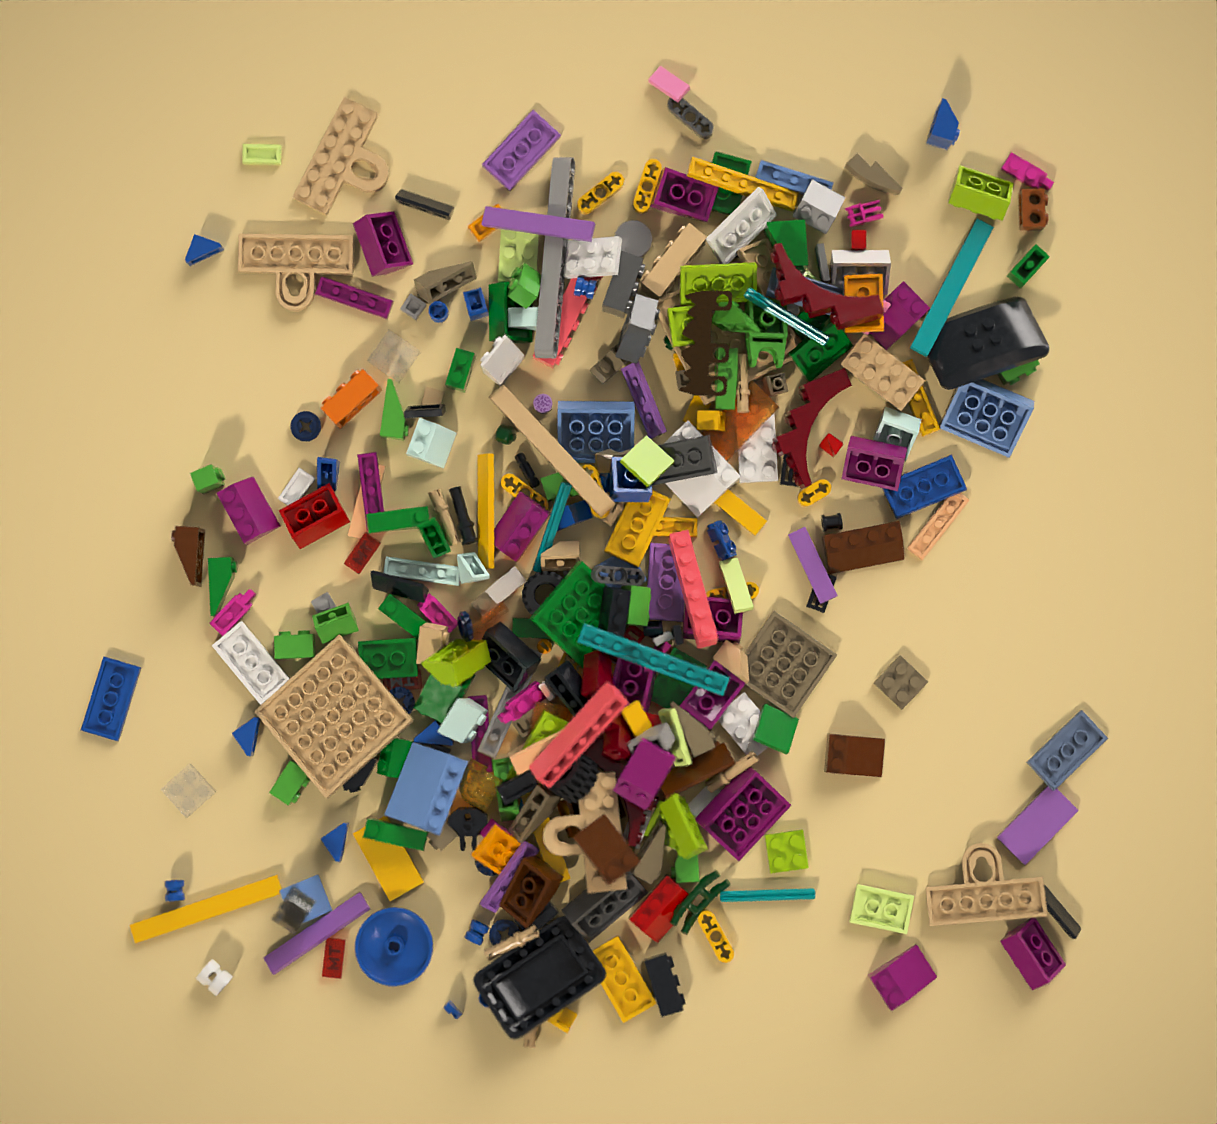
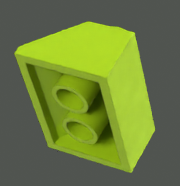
(981, 193)
(458, 661)
(682, 826)

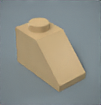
(561, 556)
(431, 639)
(733, 659)

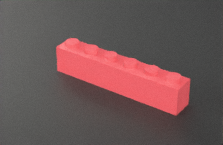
(571, 310)
(692, 589)
(578, 734)

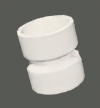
(218, 982)

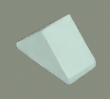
(523, 318)
(471, 568)

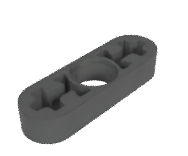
(704, 121)
(611, 571)

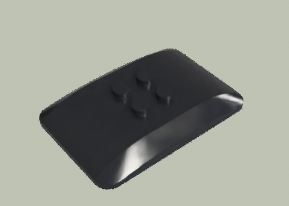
(986, 342)
(539, 978)

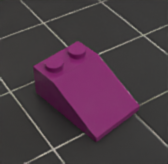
(683, 195)
(902, 314)
(634, 682)
(709, 706)
(644, 773)
(902, 977)

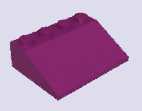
(742, 812)

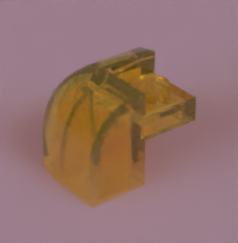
(478, 786)

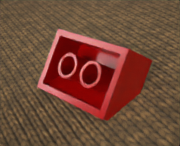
(314, 516)
(657, 908)

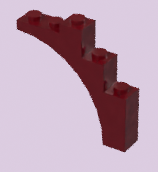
(844, 310)
(801, 419)
(596, 672)
(635, 813)

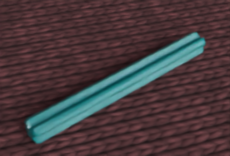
(786, 316)
(553, 522)
(767, 895)

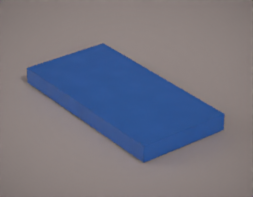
(925, 487)
(111, 698)

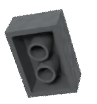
(623, 285)
(637, 329)

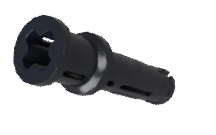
(465, 525)

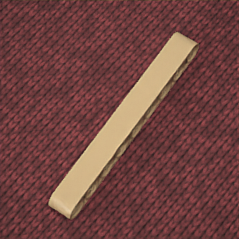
(552, 450)

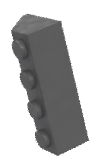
(598, 910)

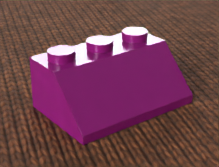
(382, 243)
(874, 463)
(248, 510)
(519, 526)
(726, 622)
(1033, 953)

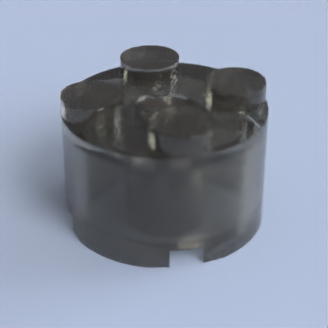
(294, 910)

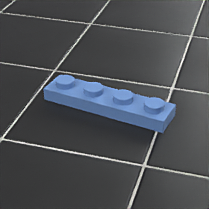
(787, 177)

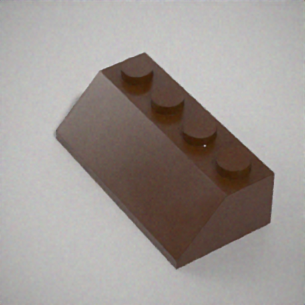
(863, 547)
(702, 767)

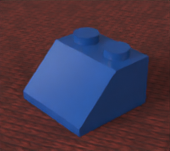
(944, 127)
(626, 486)

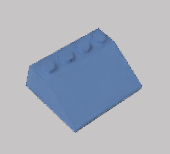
(988, 416)
(595, 427)
(426, 788)

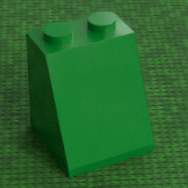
(793, 238)
(438, 698)

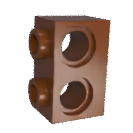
(1026, 209)

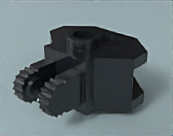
(467, 826)

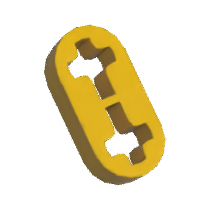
(811, 489)

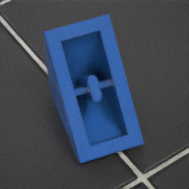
(201, 249)
(475, 304)
(327, 472)
(574, 514)
(247, 735)
(431, 736)
(336, 840)

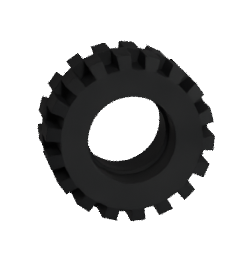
(533, 583)
(577, 780)

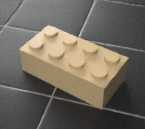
(667, 268)
(882, 372)

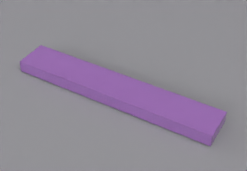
(538, 224)
(316, 933)

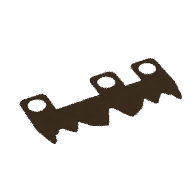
(702, 351)

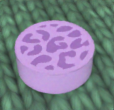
(542, 403)

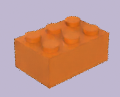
(351, 398)

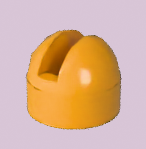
(548, 643)

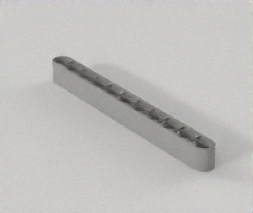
(554, 260)

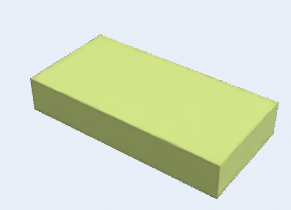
(261, 154)

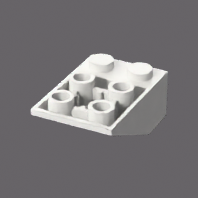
(502, 360)

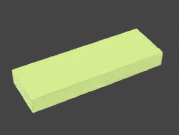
(736, 585)
(679, 746)

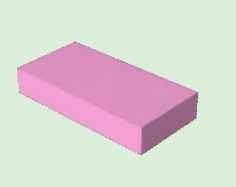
(669, 84)

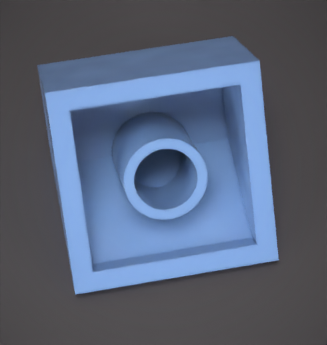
(314, 889)

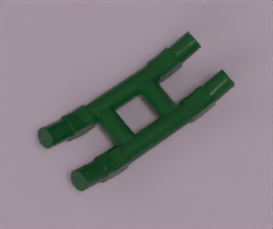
(708, 897)

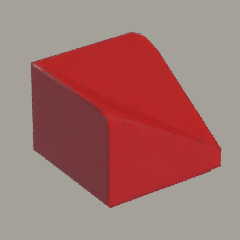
(858, 240)
(831, 444)

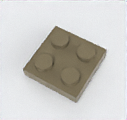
(900, 682)

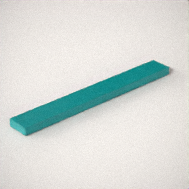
(951, 287)
(653, 659)

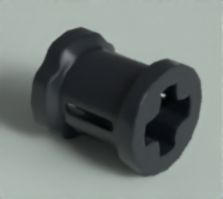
(831, 522)

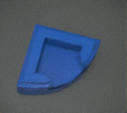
(452, 1009)

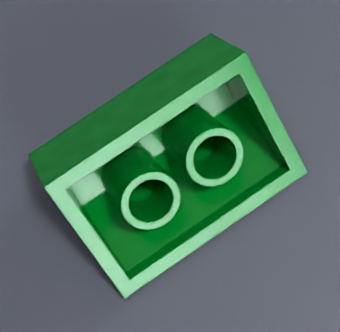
(498, 315)

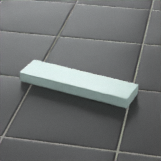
(422, 571)

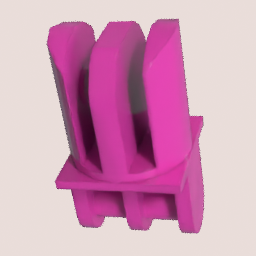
(863, 213)

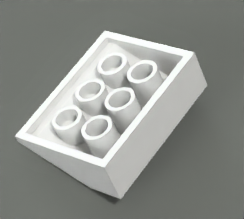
(702, 491)

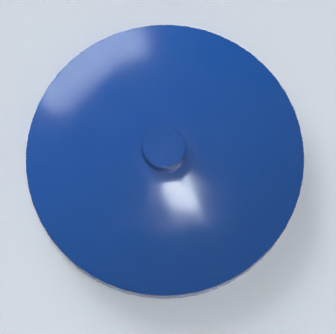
(394, 946)

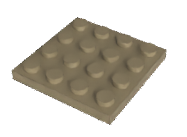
(786, 664)

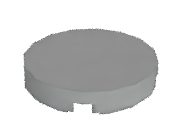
(635, 237)

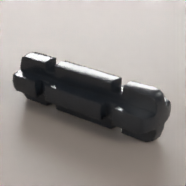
(527, 470)

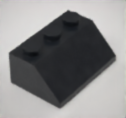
(510, 657)

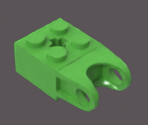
(770, 337)

